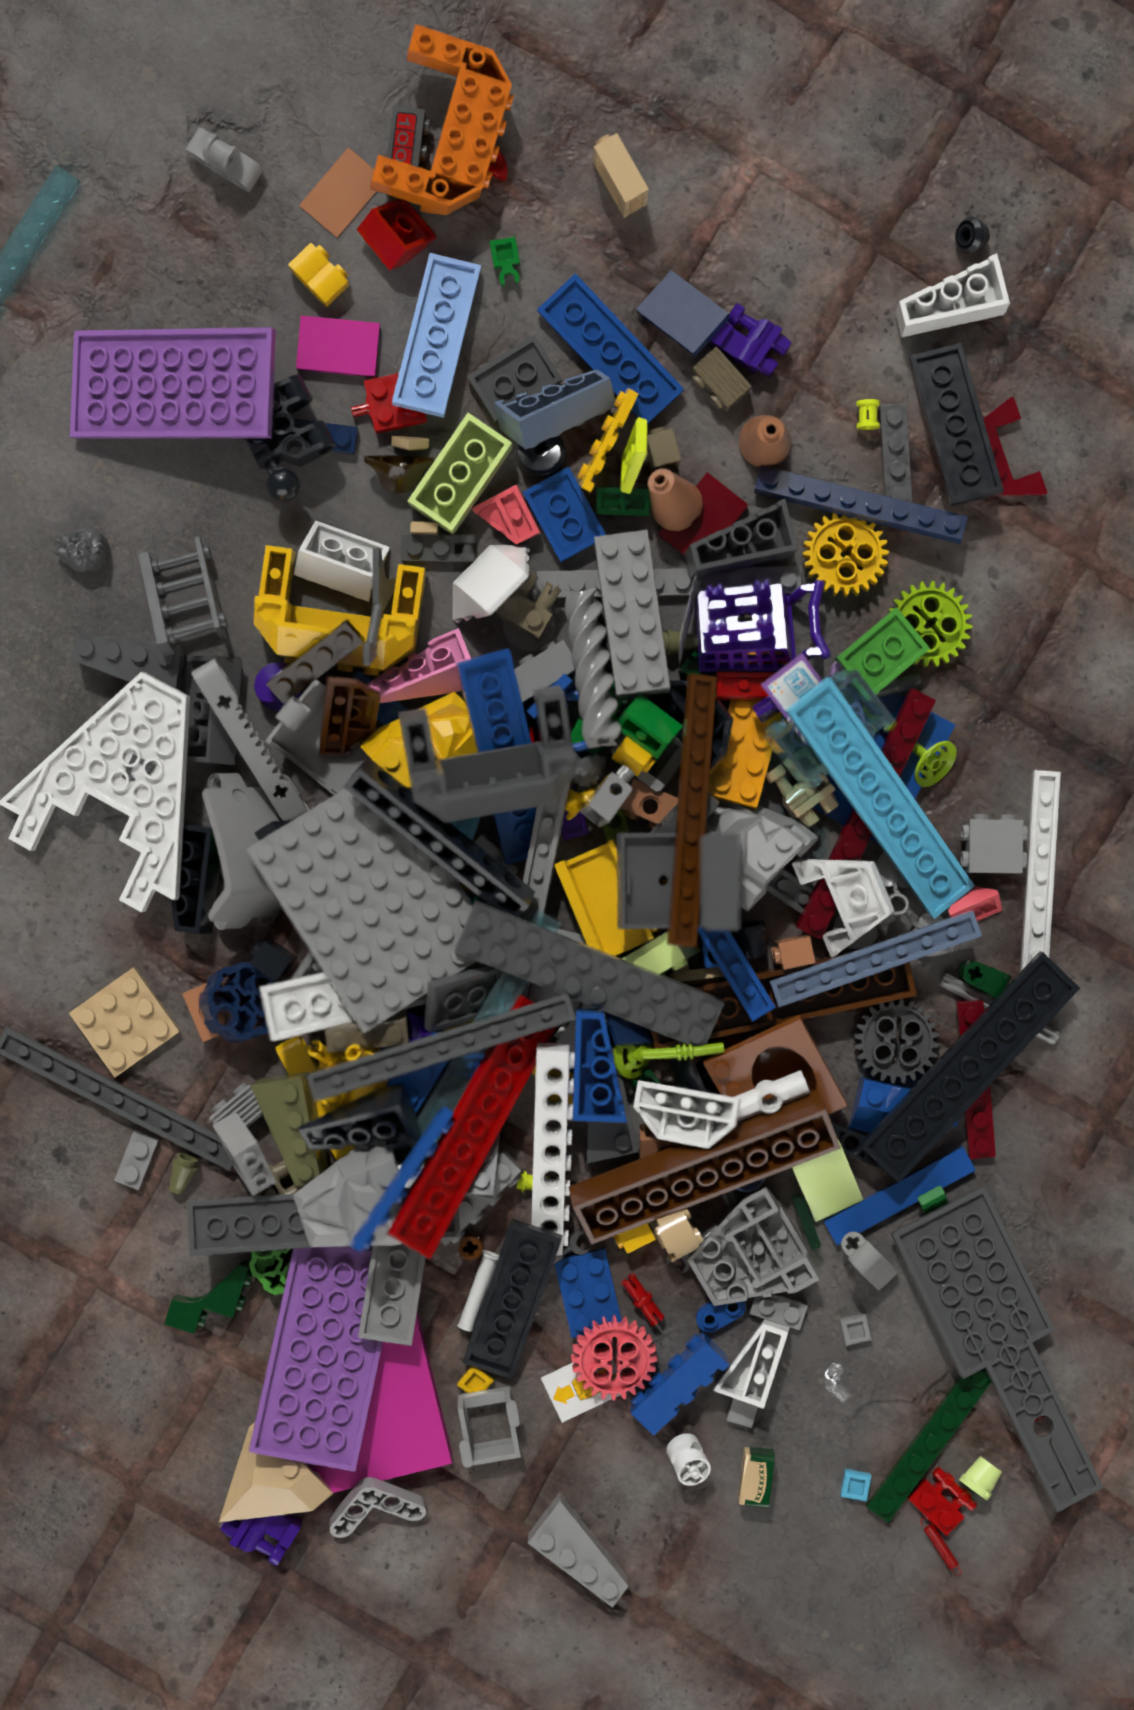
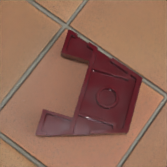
(1025, 486)

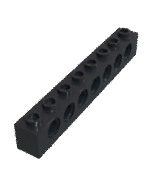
(439, 839)

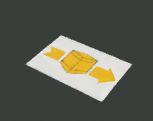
(568, 1394)

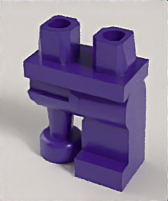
(752, 349)
(250, 1534)

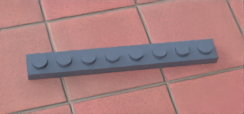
(875, 958)

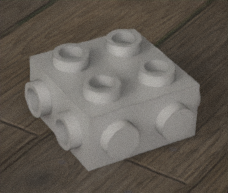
(993, 844)

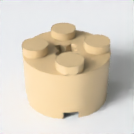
(676, 1234)

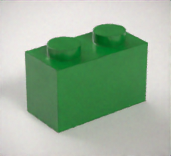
(649, 726)

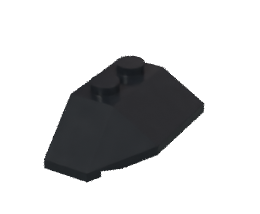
(674, 705)

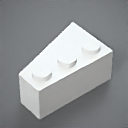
(755, 1365)

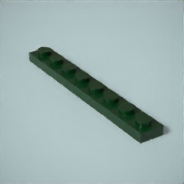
(927, 1444)

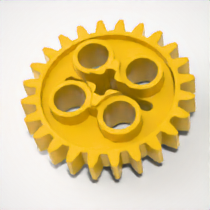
(828, 569)

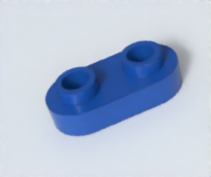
(721, 1314)

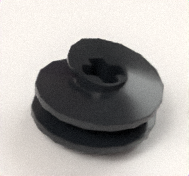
(544, 462)

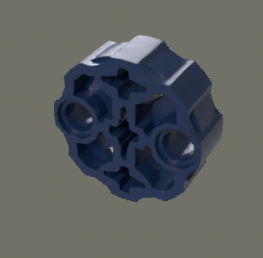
(238, 987)

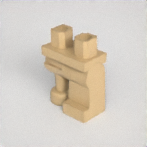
(799, 800)

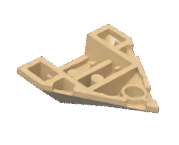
(271, 1487)

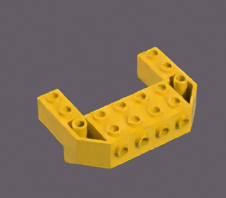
(295, 628)

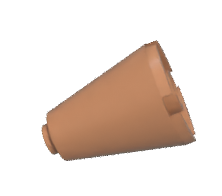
(764, 441)
(673, 500)

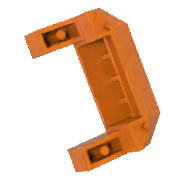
(468, 130)

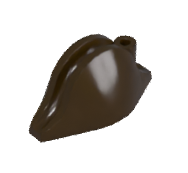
(399, 473)

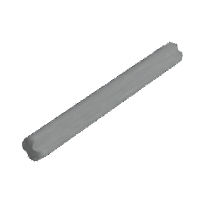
(970, 993)

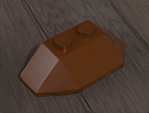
(347, 715)

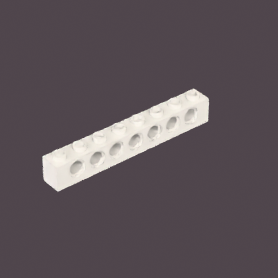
(549, 1057)

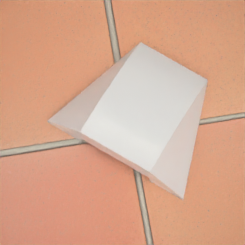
(489, 581)

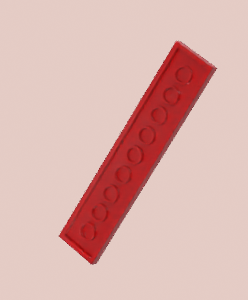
(467, 1142)

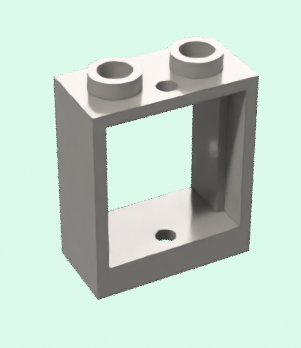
(244, 1153)

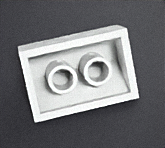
(338, 560)

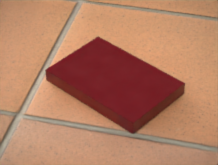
(719, 511)

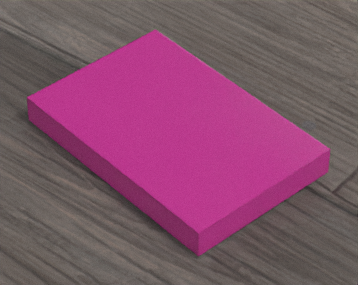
(338, 346)

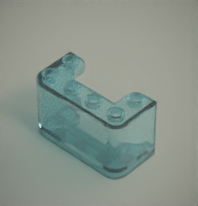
(800, 758)

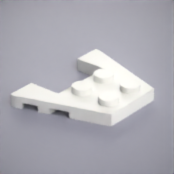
(856, 892)

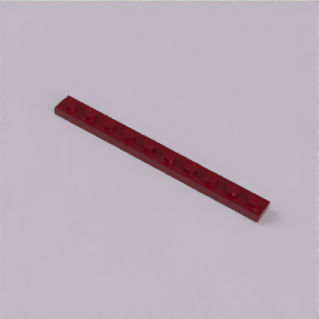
(855, 833)

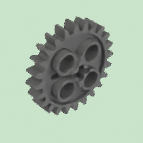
(920, 1042)

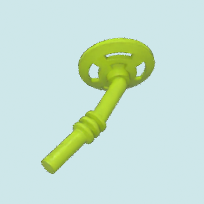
(932, 761)
(644, 1054)

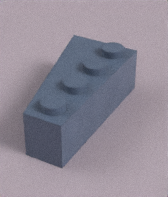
(555, 408)

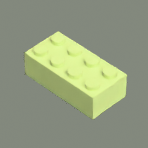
(460, 473)

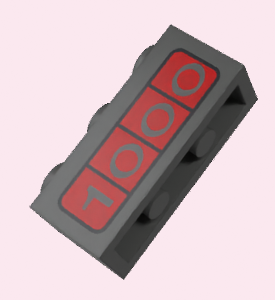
(407, 135)

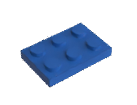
(564, 514)
(587, 1290)

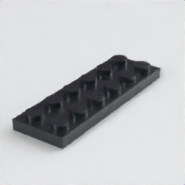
(956, 424)
(512, 1298)

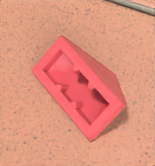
(980, 900)

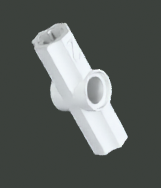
(783, 1091)

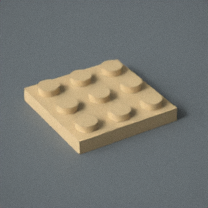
(124, 1022)

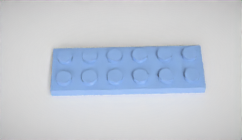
(436, 335)

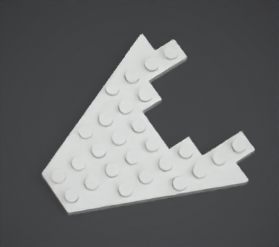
(139, 720)

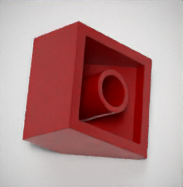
(395, 232)

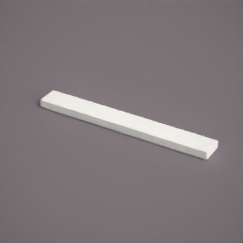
(1040, 864)

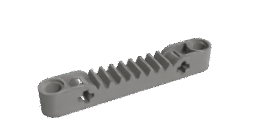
(213, 683)

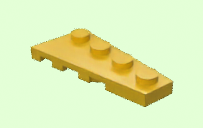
(599, 448)

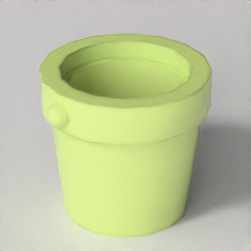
(981, 1477)

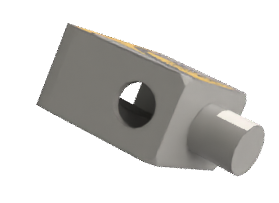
(602, 803)

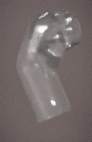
(833, 1382)

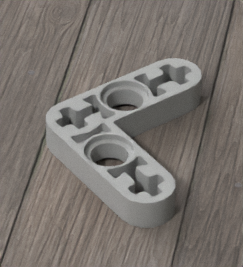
(372, 1493)

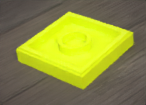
(633, 455)

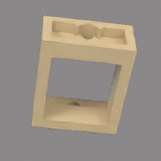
(620, 174)

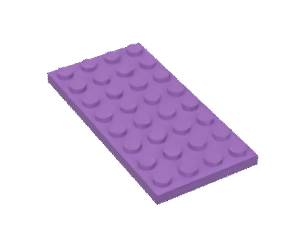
(173, 383)
(317, 1365)

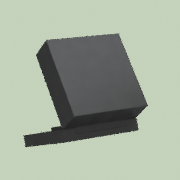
(646, 903)

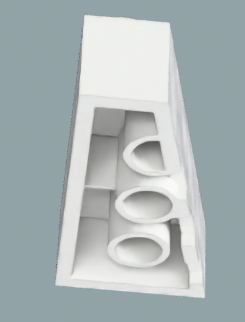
(956, 300)

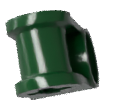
(986, 979)

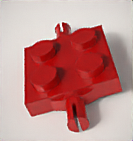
(380, 407)

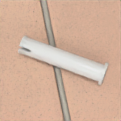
(478, 1290)

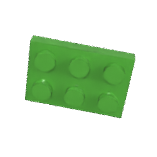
(884, 651)

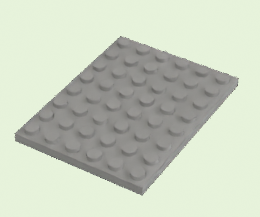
(365, 905)

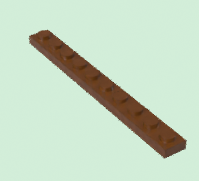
(691, 810)

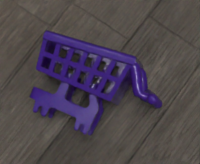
(770, 630)

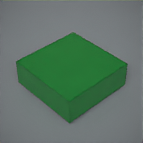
(932, 1200)

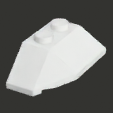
(686, 1114)

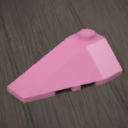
(427, 673)

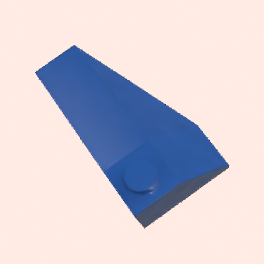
(874, 1101)

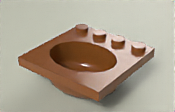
(771, 1057)

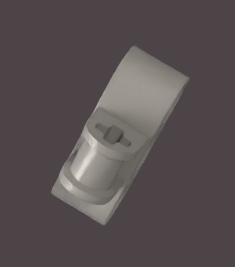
(224, 159)
(868, 1260)

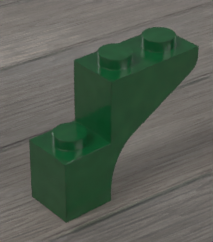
(224, 1299)

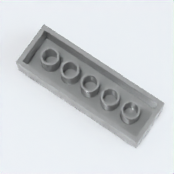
(631, 614)

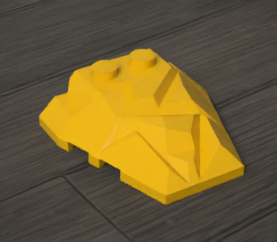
(449, 733)

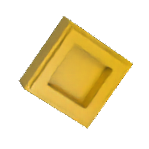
(475, 1380)

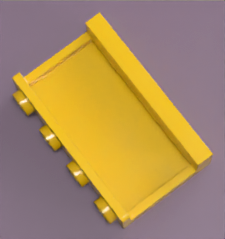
(592, 892)

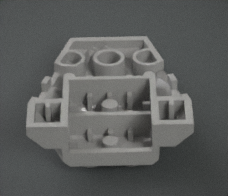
(766, 843)
(344, 1195)
(753, 1253)

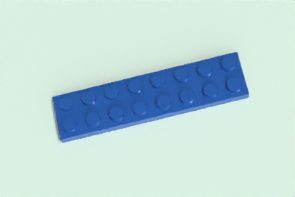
(499, 723)

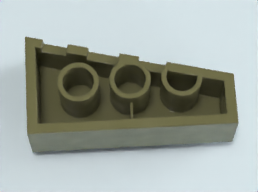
(286, 1106)

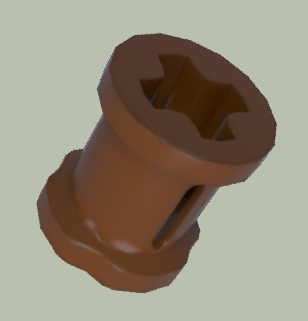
(465, 1251)

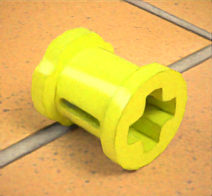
(865, 405)

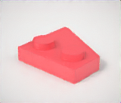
(509, 515)

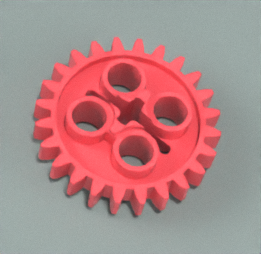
(638, 1357)

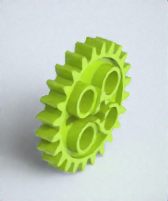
(946, 608)

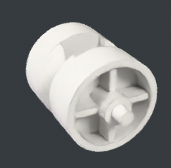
(688, 1459)

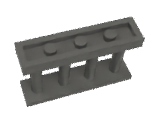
(157, 591)

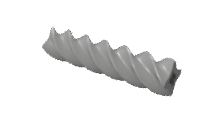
(589, 662)

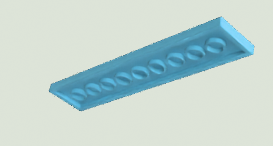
(879, 797)

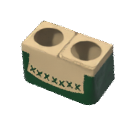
(756, 1477)

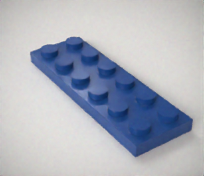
(609, 347)

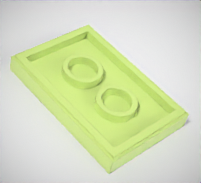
(828, 1184)

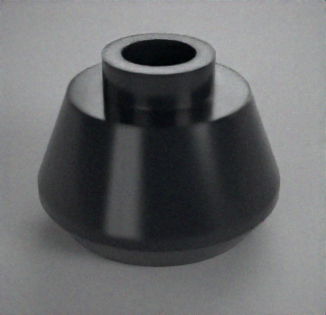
(971, 235)

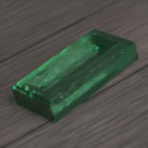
(806, 1221)

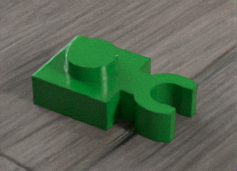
(504, 257)

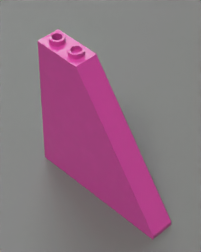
(403, 1421)

